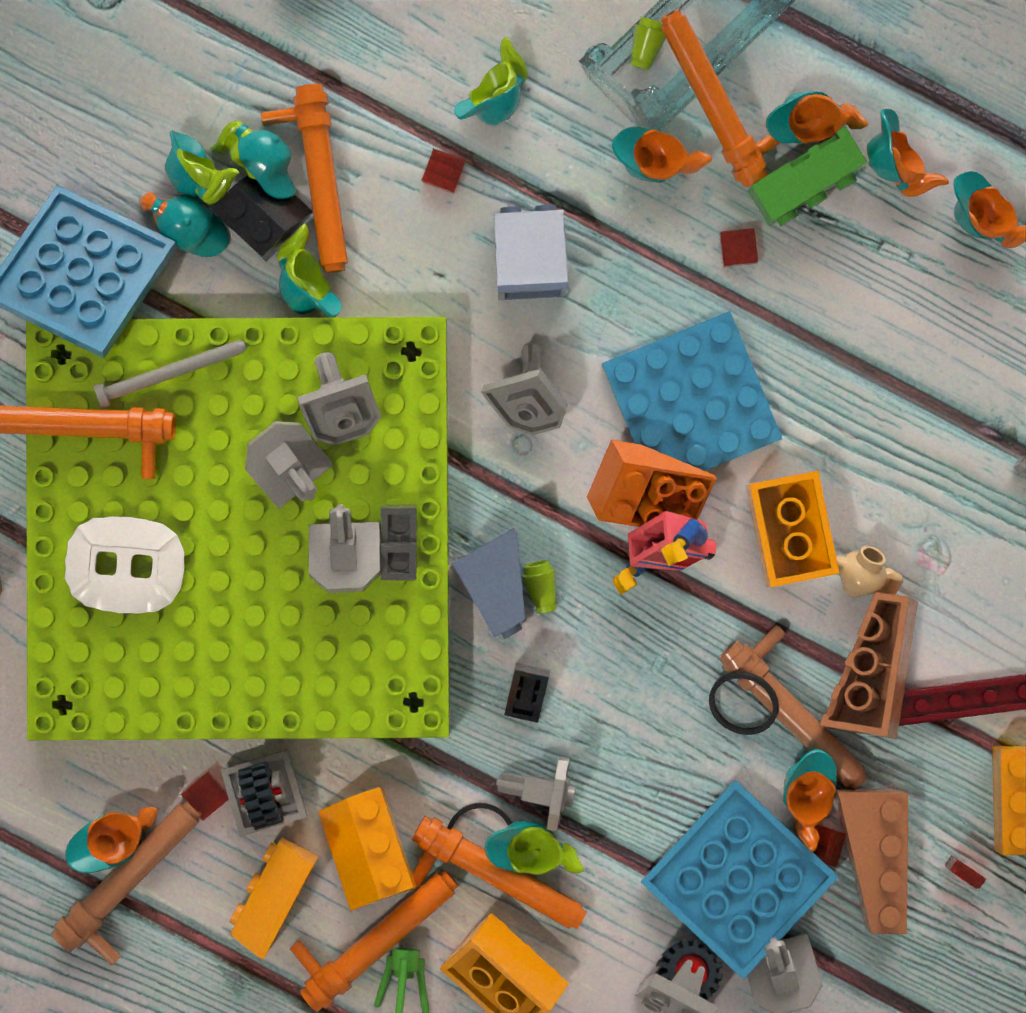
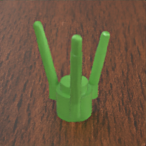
(404, 963)

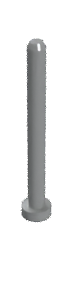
(170, 371)

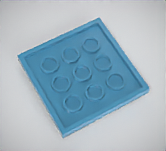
(82, 270)
(694, 395)
(739, 879)

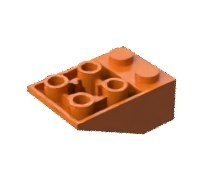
(643, 483)

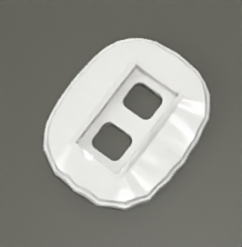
(125, 538)

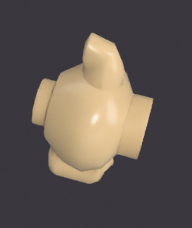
(865, 573)

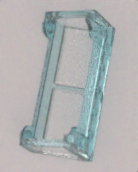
(659, 95)

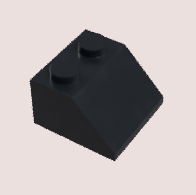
(260, 218)

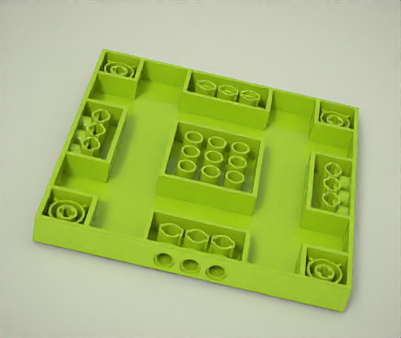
(250, 634)

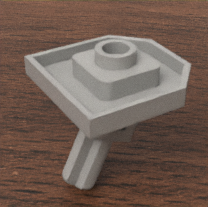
(528, 399)
(341, 407)
(286, 462)
(344, 553)
(542, 790)
(786, 976)

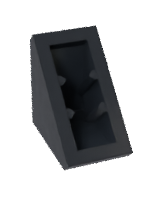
(527, 692)

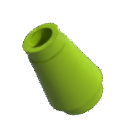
(646, 43)
(541, 585)

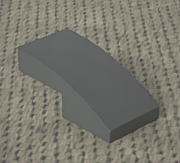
(398, 542)

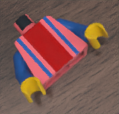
(666, 544)

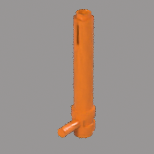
(314, 124)
(737, 146)
(136, 425)
(452, 847)
(337, 976)

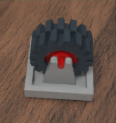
(264, 792)
(683, 980)

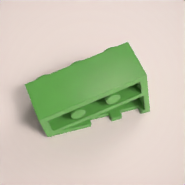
(808, 178)

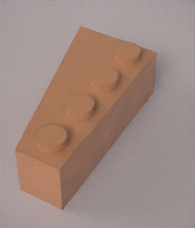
(876, 670)
(878, 854)

